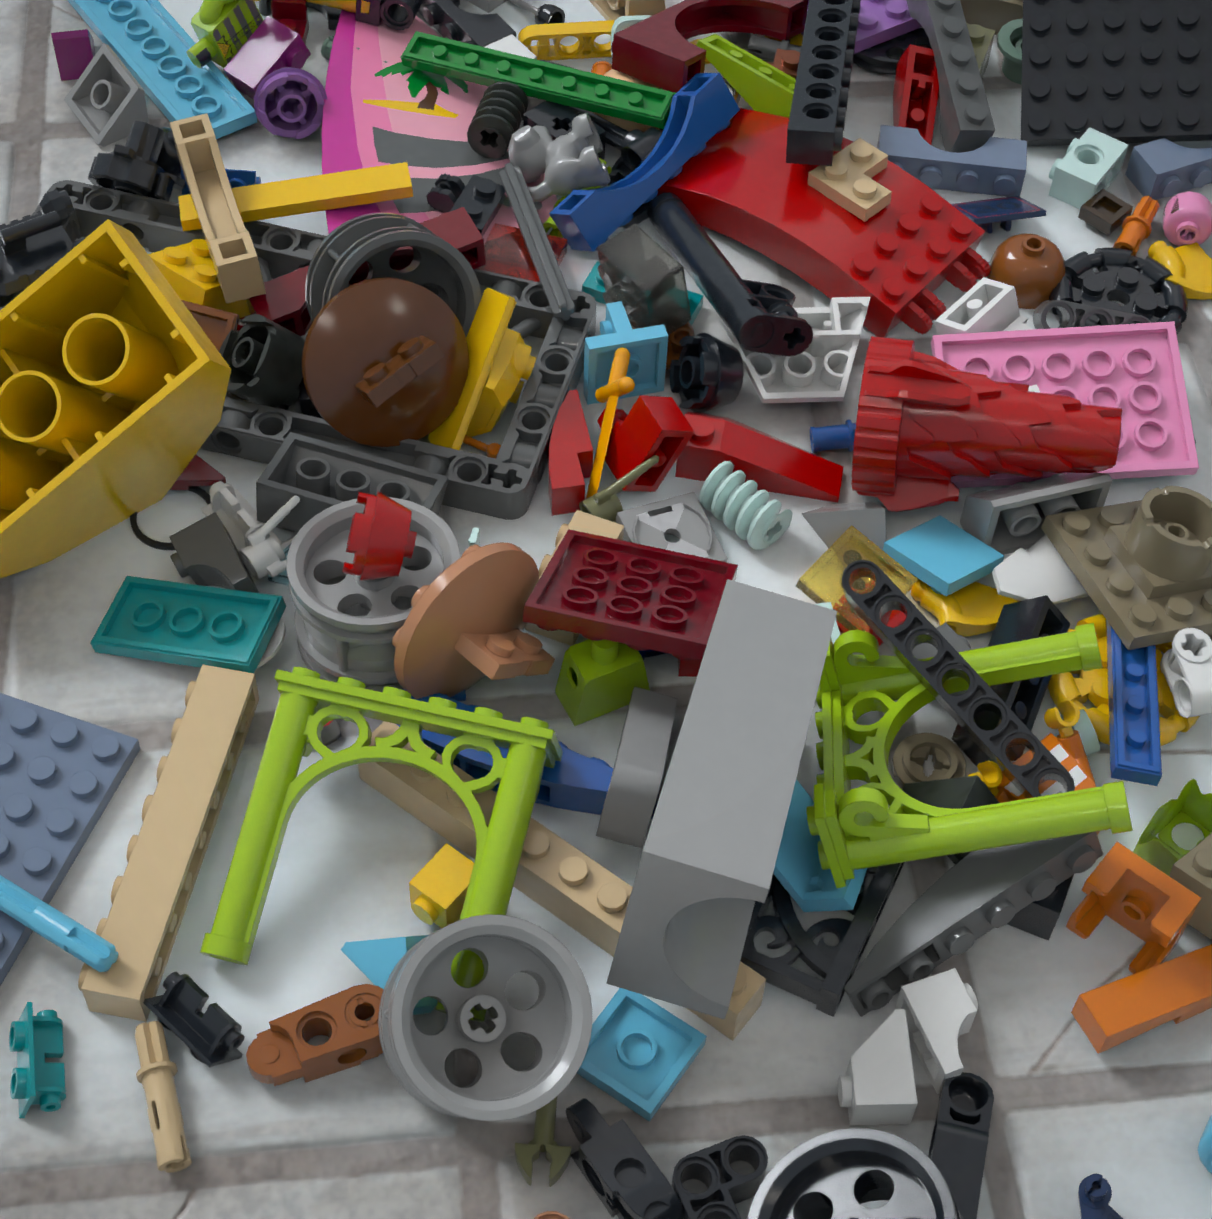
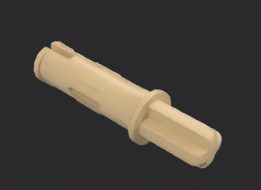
(161, 1097)

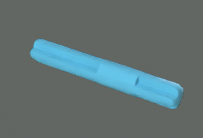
(56, 927)

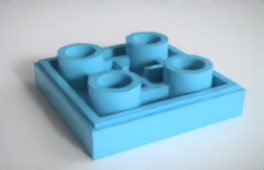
(943, 555)

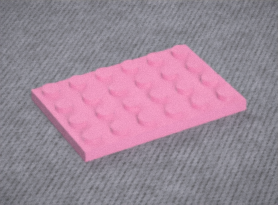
(1100, 366)

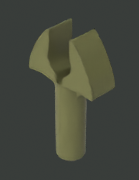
(543, 1142)

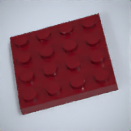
(630, 594)

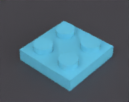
(639, 1052)

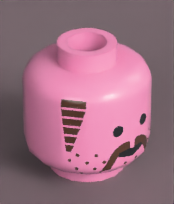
(1187, 215)

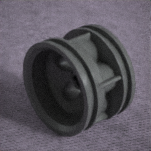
(374, 240)

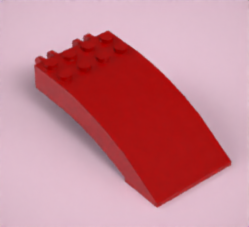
(893, 257)

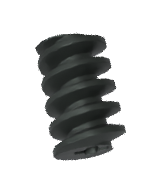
(497, 119)

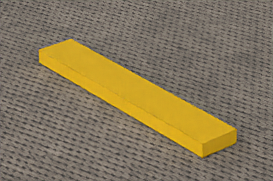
(312, 194)

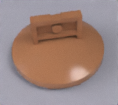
(471, 624)

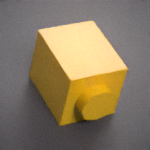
(441, 887)

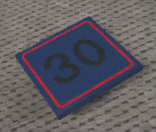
(999, 210)

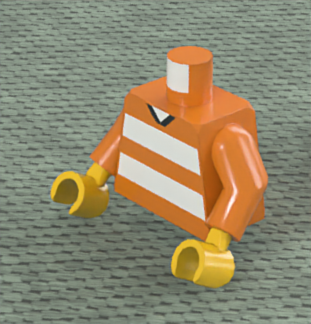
(1064, 747)

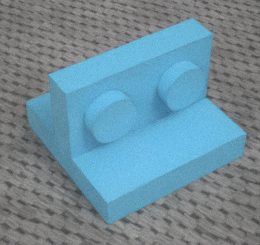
(646, 350)

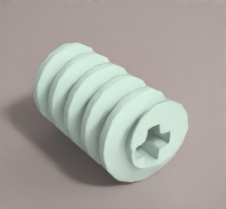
(743, 508)

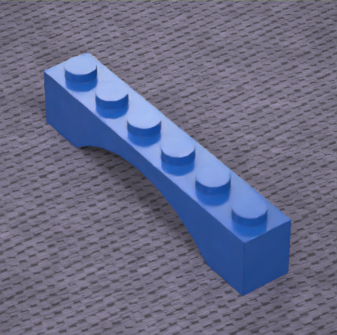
(695, 116)

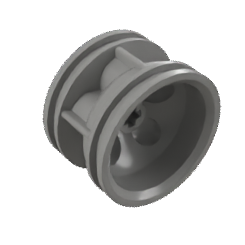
(346, 643)
(556, 1022)

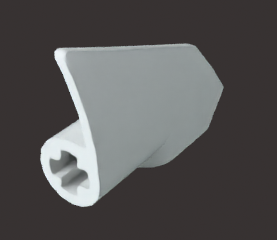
(1036, 574)

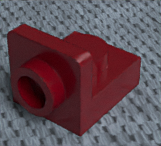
(292, 15)

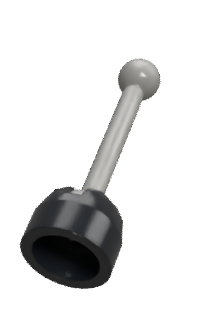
(542, 13)

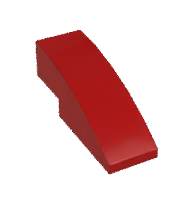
(569, 457)

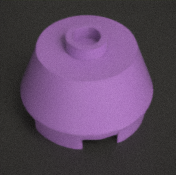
(290, 102)

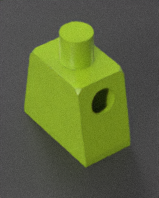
(598, 678)

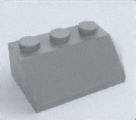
(1014, 514)

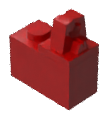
(649, 429)

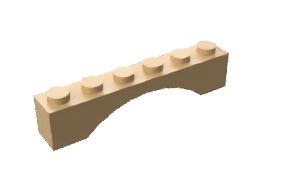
(217, 209)

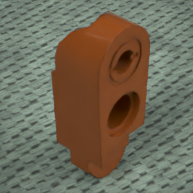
(283, 1050)

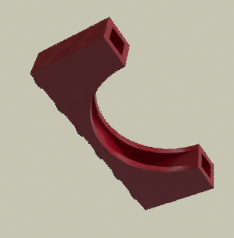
(659, 49)

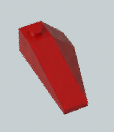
(763, 458)

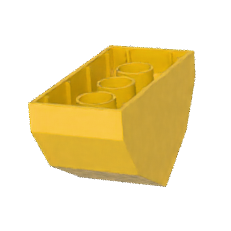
(98, 397)

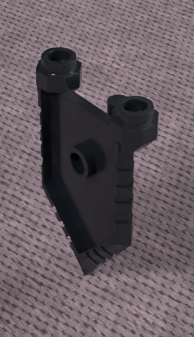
(34, 243)

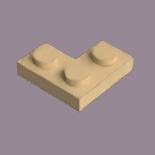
(850, 181)

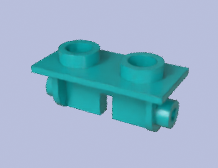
(35, 1079)

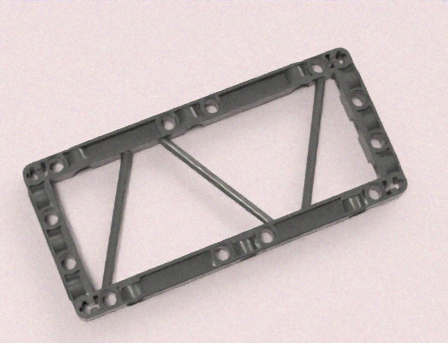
(256, 431)

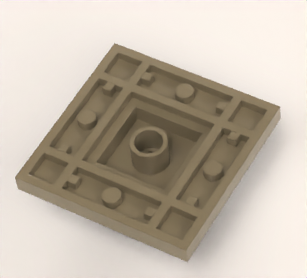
(1143, 562)

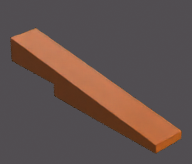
(1146, 1000)

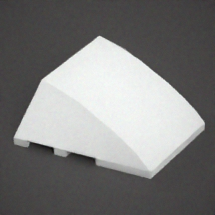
(819, 371)

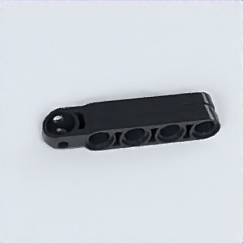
(962, 1137)

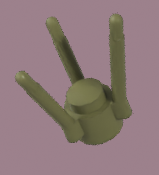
(606, 503)

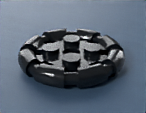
(1121, 279)

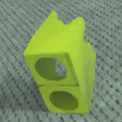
(1188, 808)

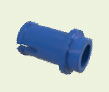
(833, 437)

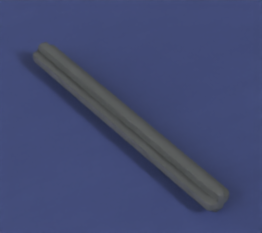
(537, 242)

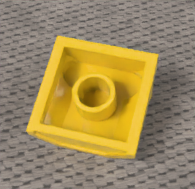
(503, 382)

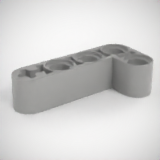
(638, 768)

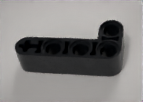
(723, 1183)

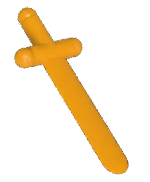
(617, 386)

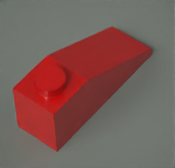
(916, 91)

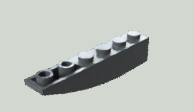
(963, 906)

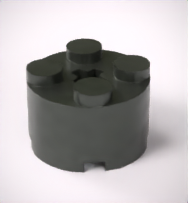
(264, 362)

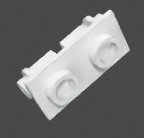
(234, 513)

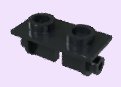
(209, 1035)

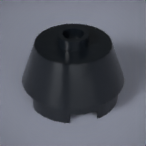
(706, 373)

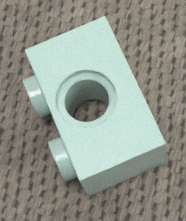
(1087, 167)

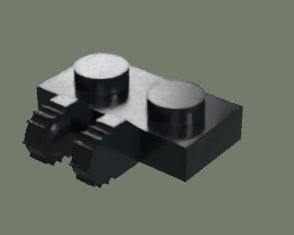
(479, 197)

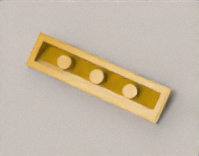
(483, 344)

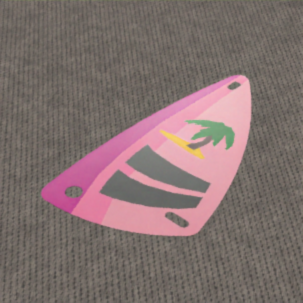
(400, 115)

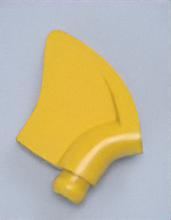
(1189, 267)
(967, 611)

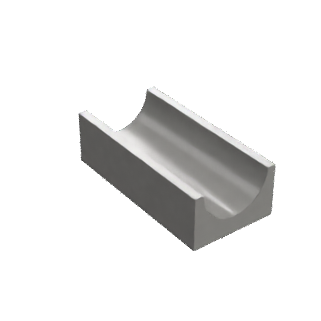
(723, 800)

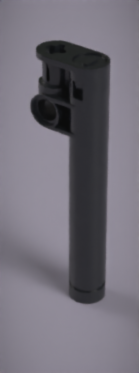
(754, 311)

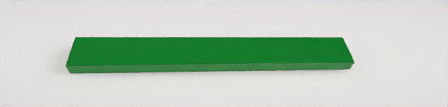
(539, 79)

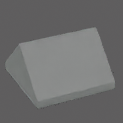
(107, 98)

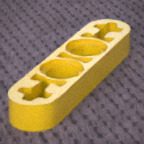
(584, 48)

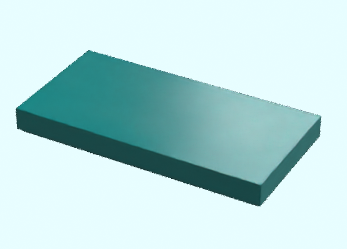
(189, 624)

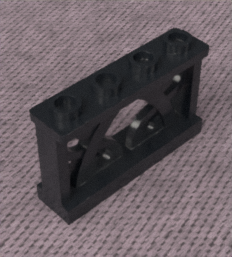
(832, 963)

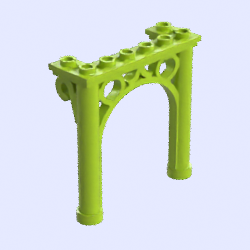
(296, 729)
(856, 822)

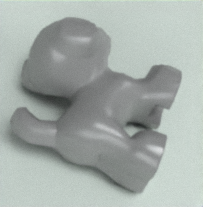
(567, 161)

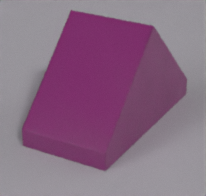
(73, 52)

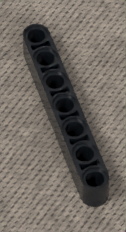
(949, 664)

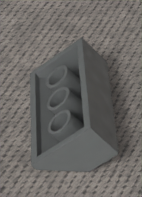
(334, 474)

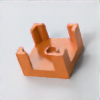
(1138, 900)

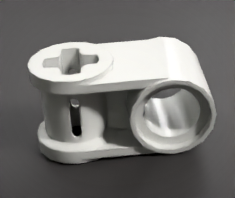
(1190, 672)

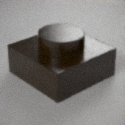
(1105, 211)

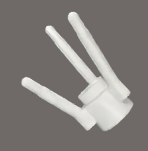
(266, 555)

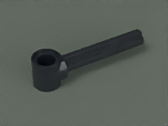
(634, 145)

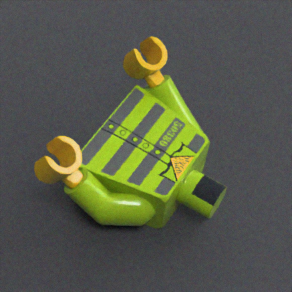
(222, 30)

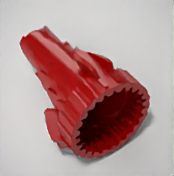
(934, 422)

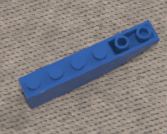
(572, 784)

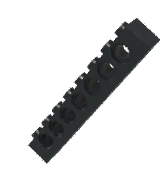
(822, 82)

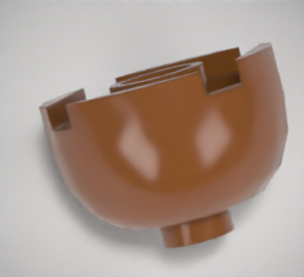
(1029, 265)

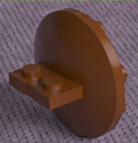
(385, 362)

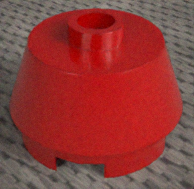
(379, 538)

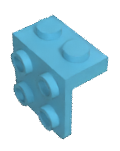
(800, 867)

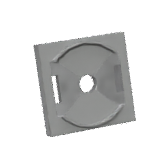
(674, 516)

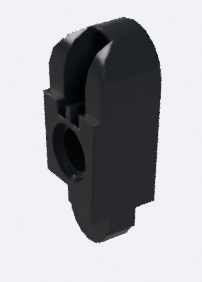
(620, 1167)

